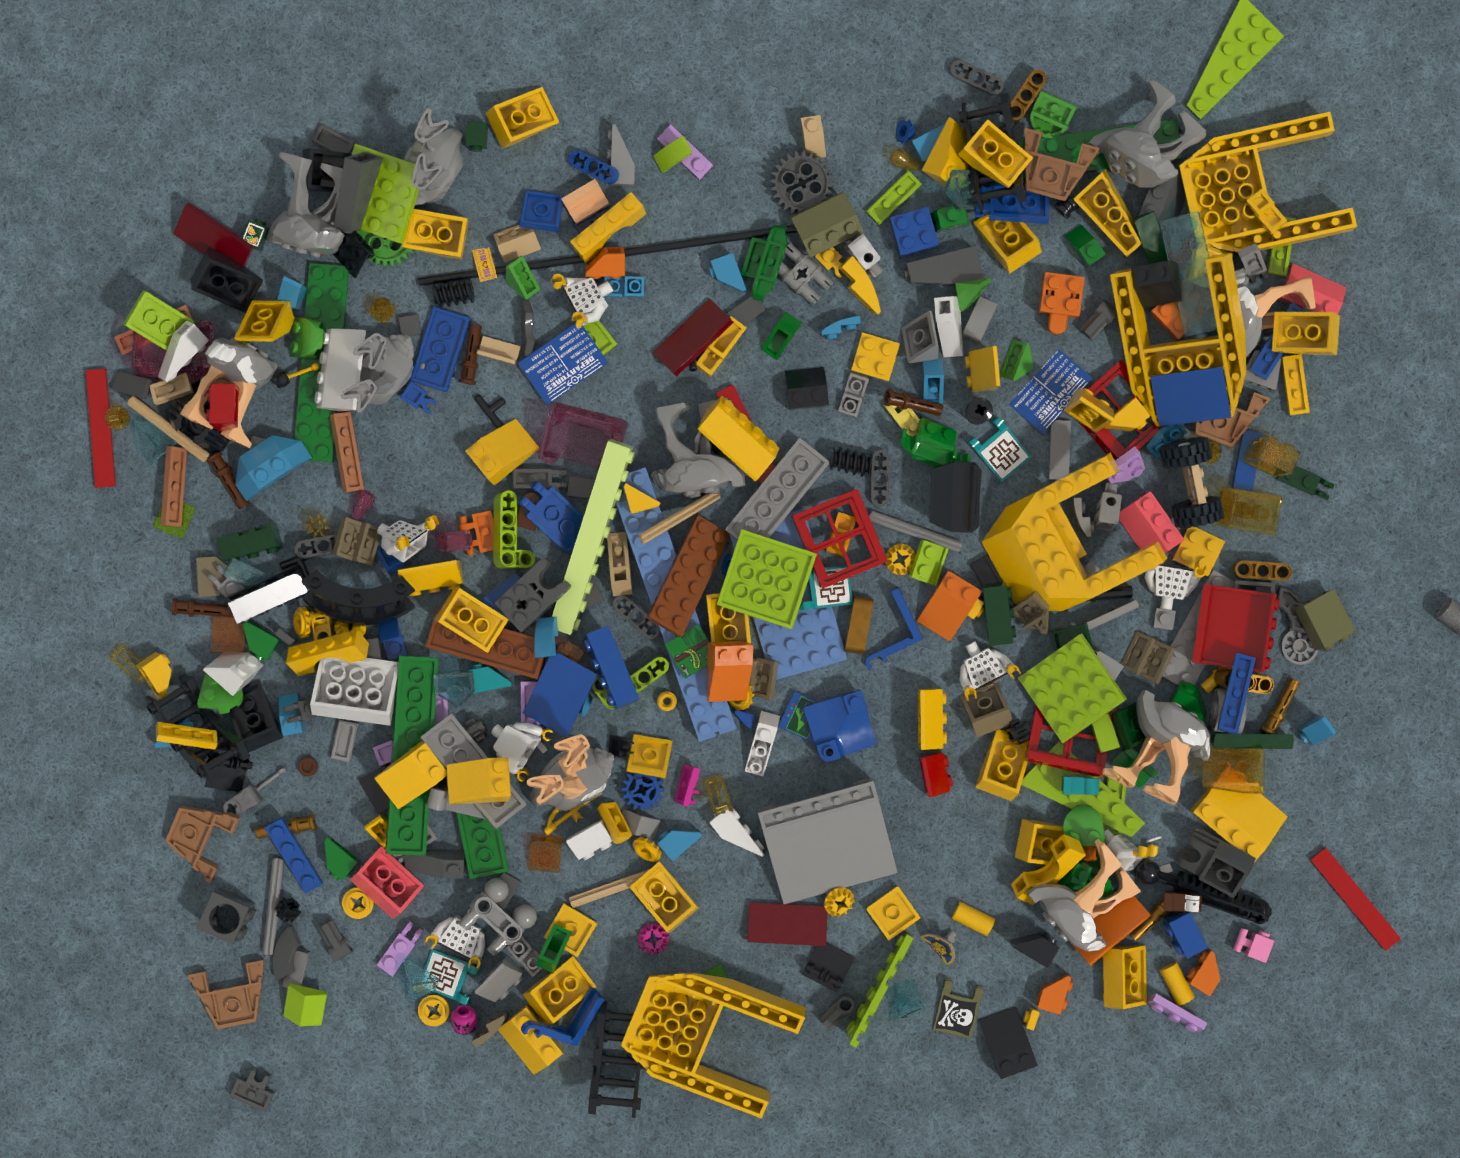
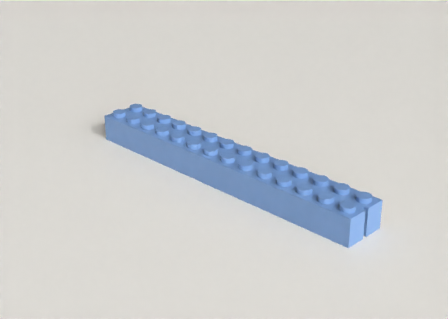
(654, 563)

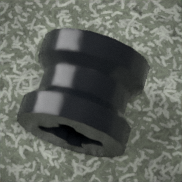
(1067, 207)

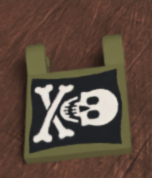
(957, 1013)

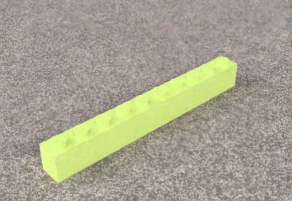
(592, 533)

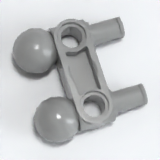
(496, 891)

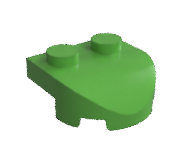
(1051, 114)
(306, 338)
(216, 697)
(1085, 825)

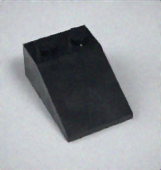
(317, 178)
(225, 280)
(255, 718)
(1008, 1043)

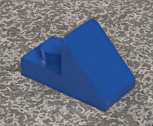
(390, 562)
(392, 639)

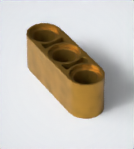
(1032, 89)
(1271, 570)
(859, 625)
(1256, 678)

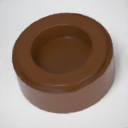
(308, 766)

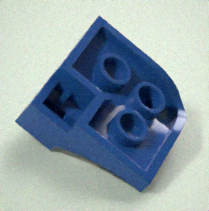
(840, 725)

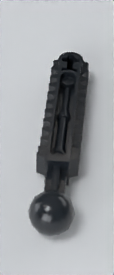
(1241, 905)

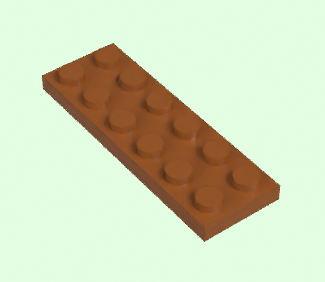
(688, 576)
(509, 652)

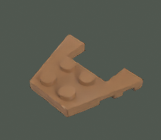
(1053, 175)
(1229, 430)
(191, 833)
(232, 1004)

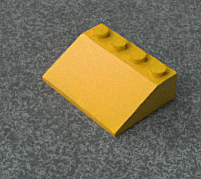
(1240, 818)

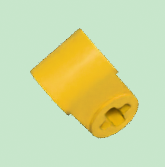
(321, 625)

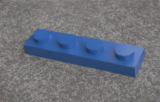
(1266, 359)
(1236, 693)
(293, 854)

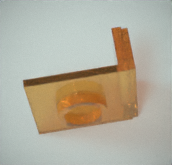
(227, 636)
(545, 853)

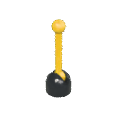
(282, 378)

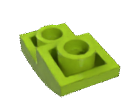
(672, 154)

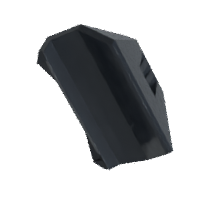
(202, 436)
(956, 496)

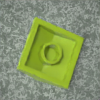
(305, 1005)

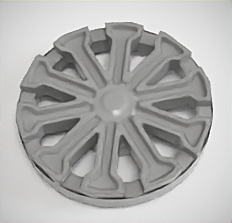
(1299, 647)

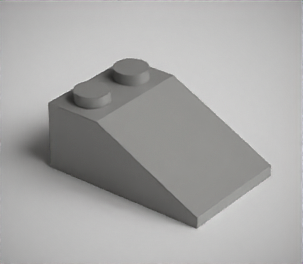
(497, 982)

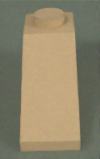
(619, 564)

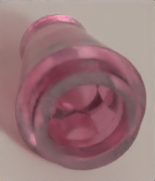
(363, 503)

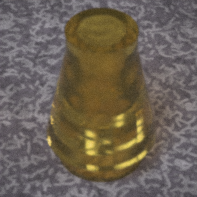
(904, 160)

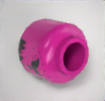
(464, 1020)

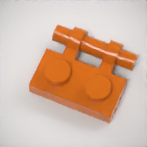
(484, 531)

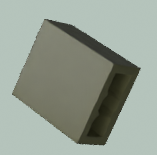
(1325, 620)

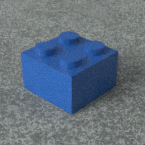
(913, 232)
(1185, 934)

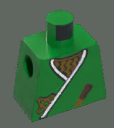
(949, 219)

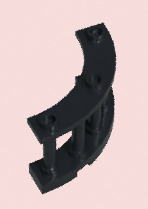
(1019, 186)
(358, 605)
(226, 739)
(601, 1058)

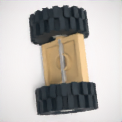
(1199, 508)

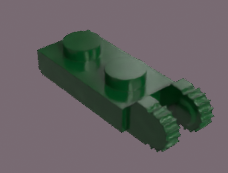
(1306, 482)

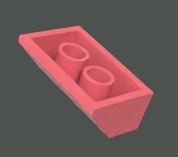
(1327, 294)
(1149, 523)
(387, 883)

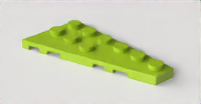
(1239, 49)
(1048, 782)
(876, 993)

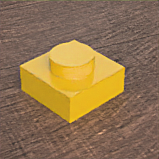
(976, 610)
(1030, 1018)

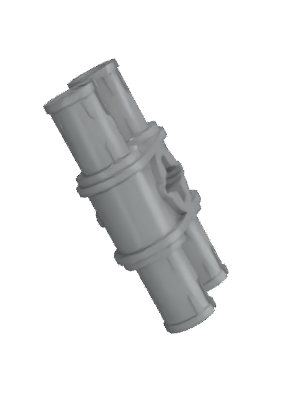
(813, 272)

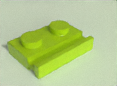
(928, 562)

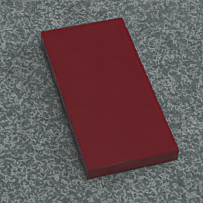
(203, 232)
(693, 337)
(787, 924)

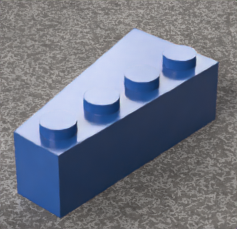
(610, 668)

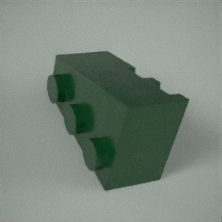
(250, 542)

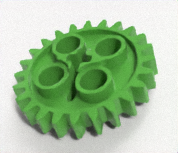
(385, 252)

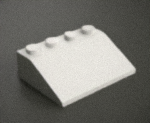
(339, 368)
(355, 690)

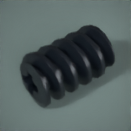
(453, 293)
(980, 403)
(851, 461)

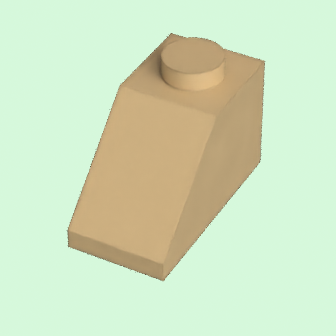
(813, 136)

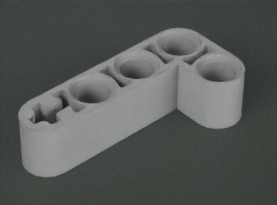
(439, 801)

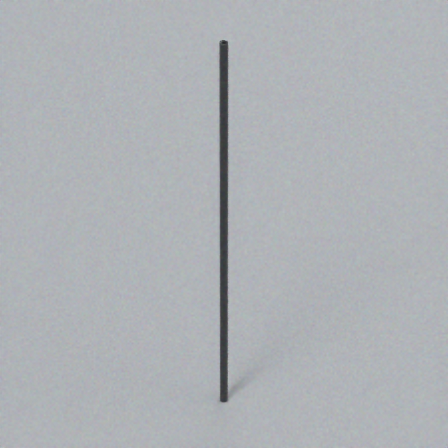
(628, 252)

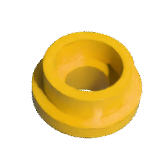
(666, 707)

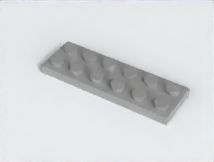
(780, 491)
(1181, 662)
(454, 745)

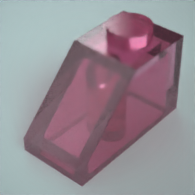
(453, 540)

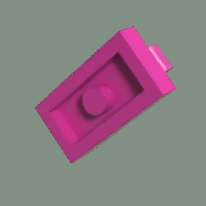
(686, 785)

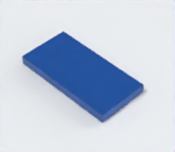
(440, 349)

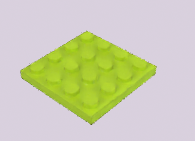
(391, 198)
(766, 579)
(1072, 688)

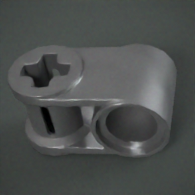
(244, 800)

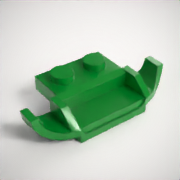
(764, 261)
(932, 444)

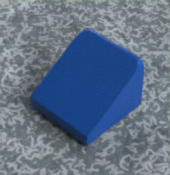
(745, 717)

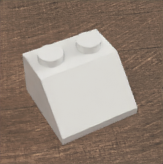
(233, 670)
(589, 840)

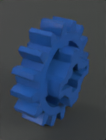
(647, 801)

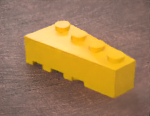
(1109, 212)

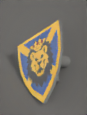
(942, 946)

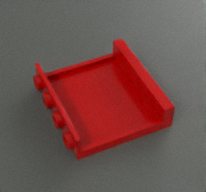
(1235, 623)

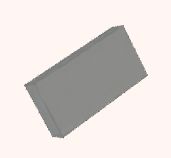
(344, 740)

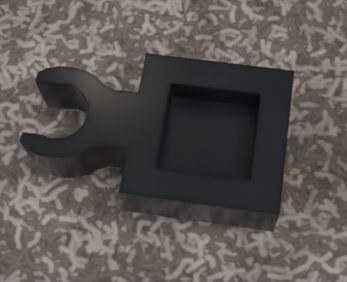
(619, 746)

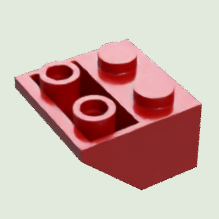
(223, 406)

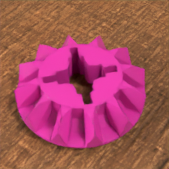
(658, 931)

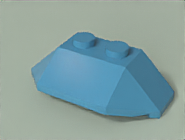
(268, 464)

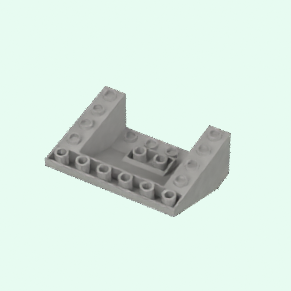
(827, 841)

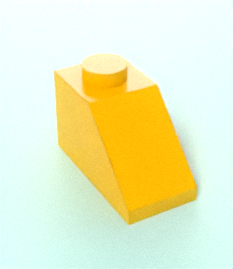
(1129, 417)
(156, 673)

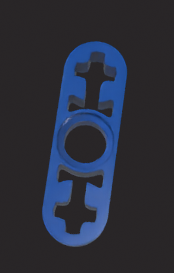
(601, 165)

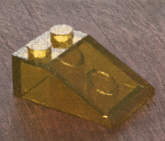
(1249, 511)
(1235, 770)

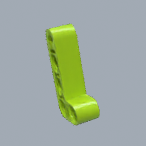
(510, 531)
(635, 679)

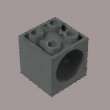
(209, 921)

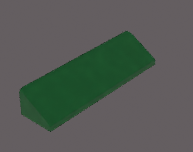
(1151, 237)
(1253, 741)

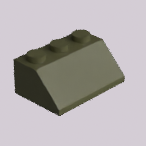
(826, 224)

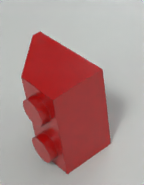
(935, 773)

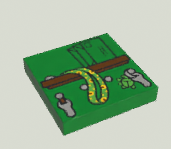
(690, 651)

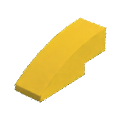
(860, 284)
(720, 348)

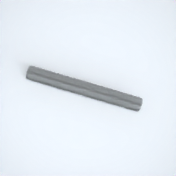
(915, 531)
(273, 900)

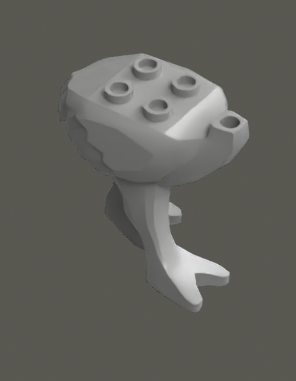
(1135, 152)
(435, 158)
(297, 225)
(384, 369)
(693, 470)

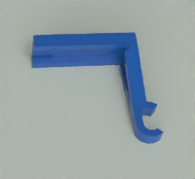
(917, 636)
(578, 1024)

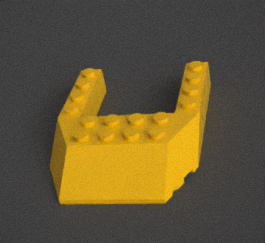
(1230, 172)
(1223, 350)
(1037, 556)
(677, 1022)

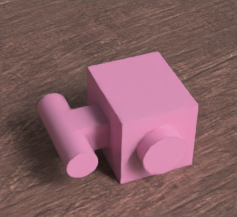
(1257, 946)

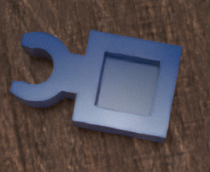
(416, 395)

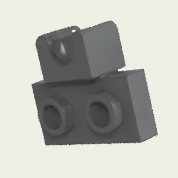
(253, 1091)

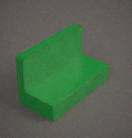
(1127, 758)

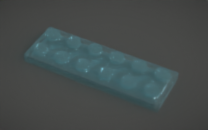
(1187, 246)

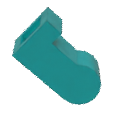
(1080, 785)

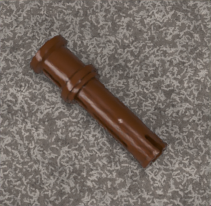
(470, 365)
(904, 401)
(224, 473)
(191, 608)

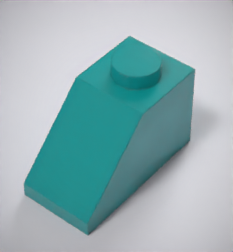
(488, 679)

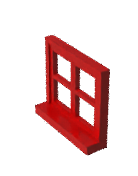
(1103, 437)
(865, 528)
(1062, 761)

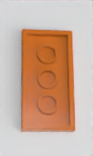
(1116, 926)

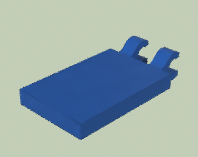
(1009, 209)
(554, 516)

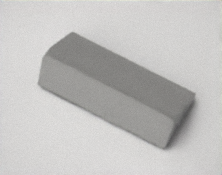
(300, 965)

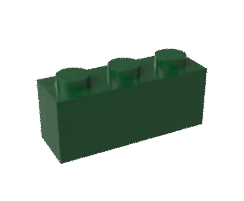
(998, 613)

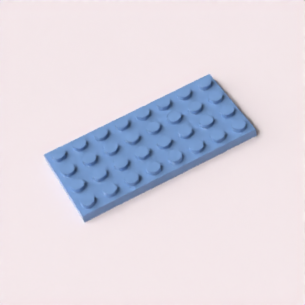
(815, 634)

